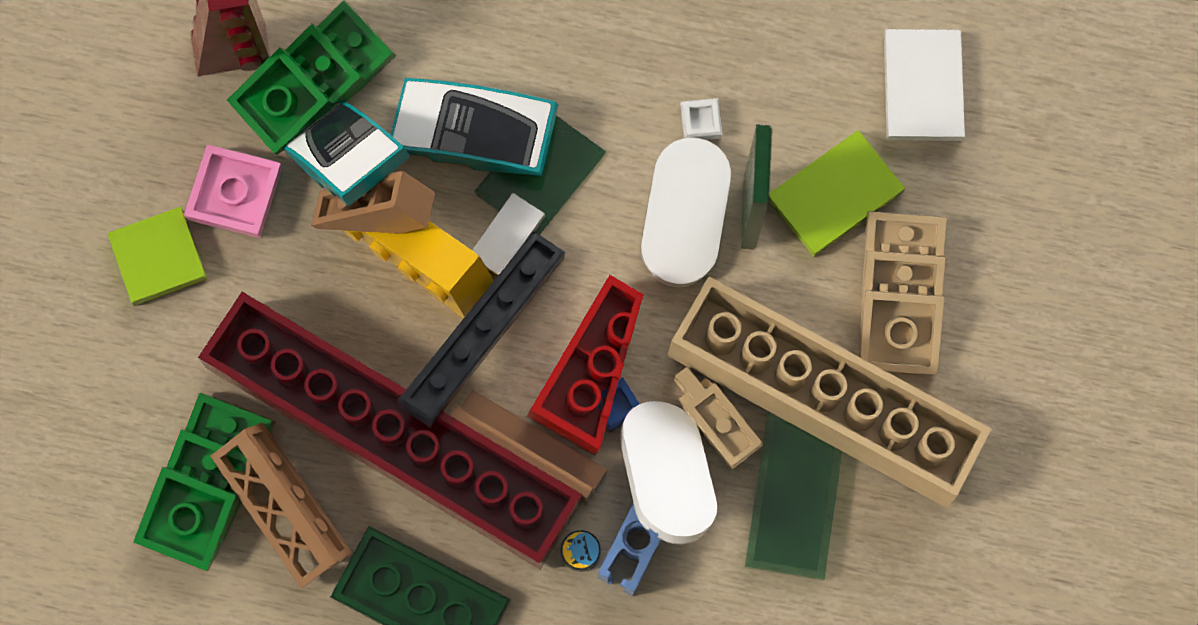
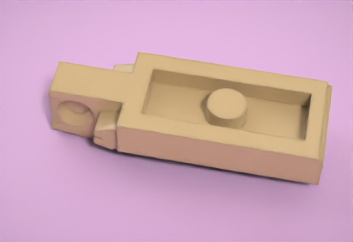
(717, 419)

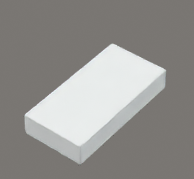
(508, 233)

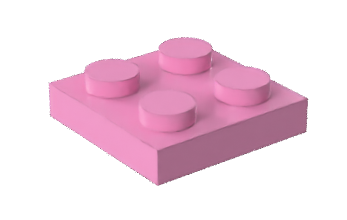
(233, 191)

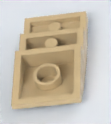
(903, 292)

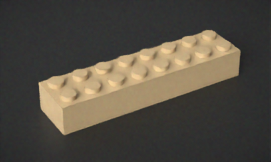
(829, 392)

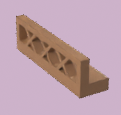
(531, 444)
(290, 494)

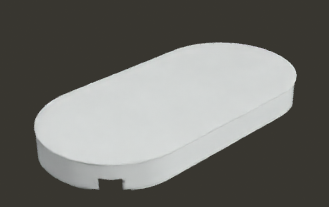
(686, 212)
(668, 472)

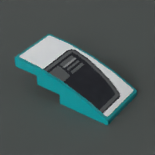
(474, 125)
(346, 152)

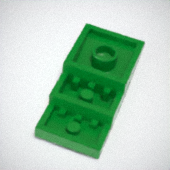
(310, 77)
(191, 496)

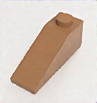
(391, 206)

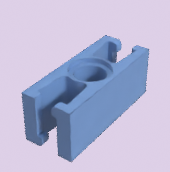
(621, 546)

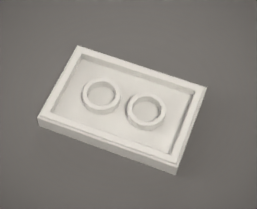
(924, 85)

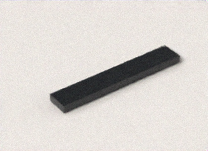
(481, 329)

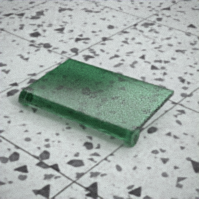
(567, 165)

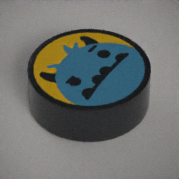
(580, 550)

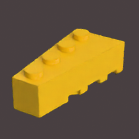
(435, 262)

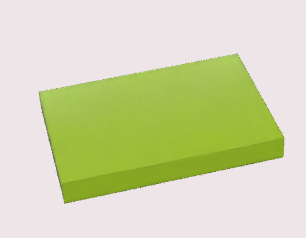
(835, 193)

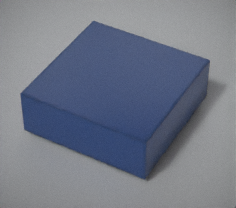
(623, 403)

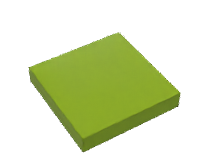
(157, 256)

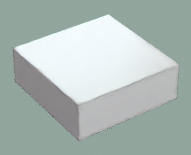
(701, 119)

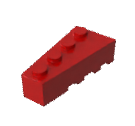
(588, 367)

